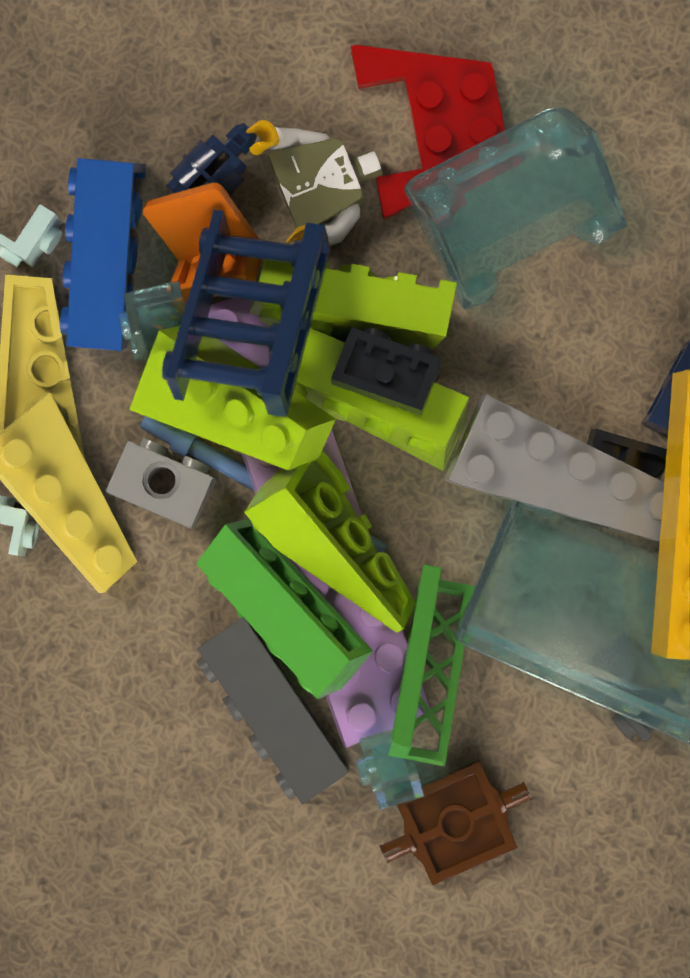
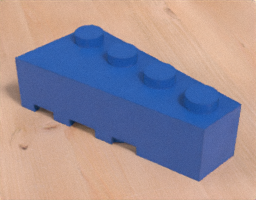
(101, 251)

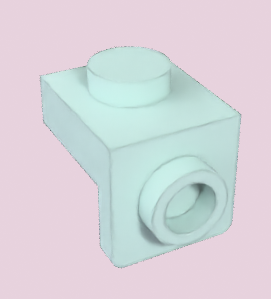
(38, 236)
(25, 529)

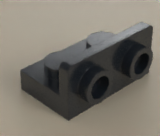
(387, 370)

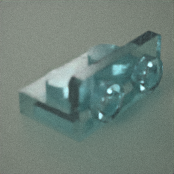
(148, 313)

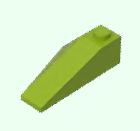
(317, 528)

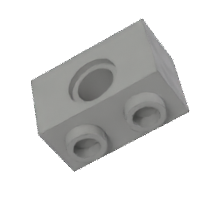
(134, 483)

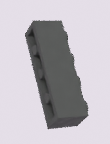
(273, 710)

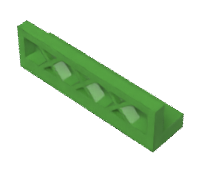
(414, 665)

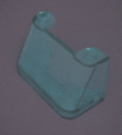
(515, 200)

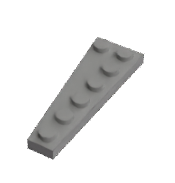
(549, 470)

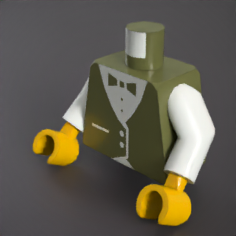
(316, 177)

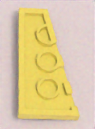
(33, 352)
(59, 491)

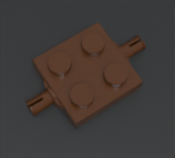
(456, 823)

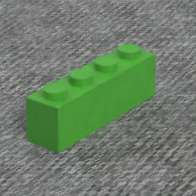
(284, 608)

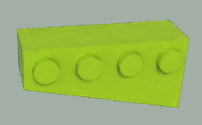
(425, 436)

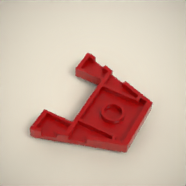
(450, 106)

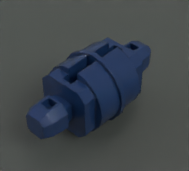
(206, 154)

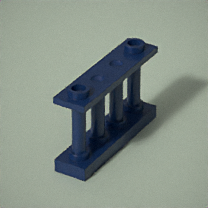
(284, 339)

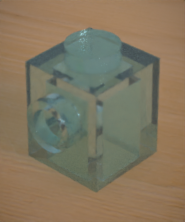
(391, 777)

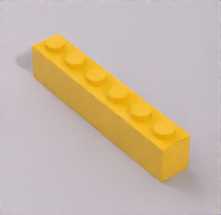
(672, 595)

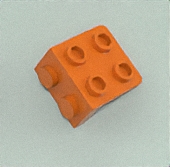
(180, 221)

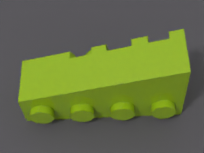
(363, 301)
(231, 413)

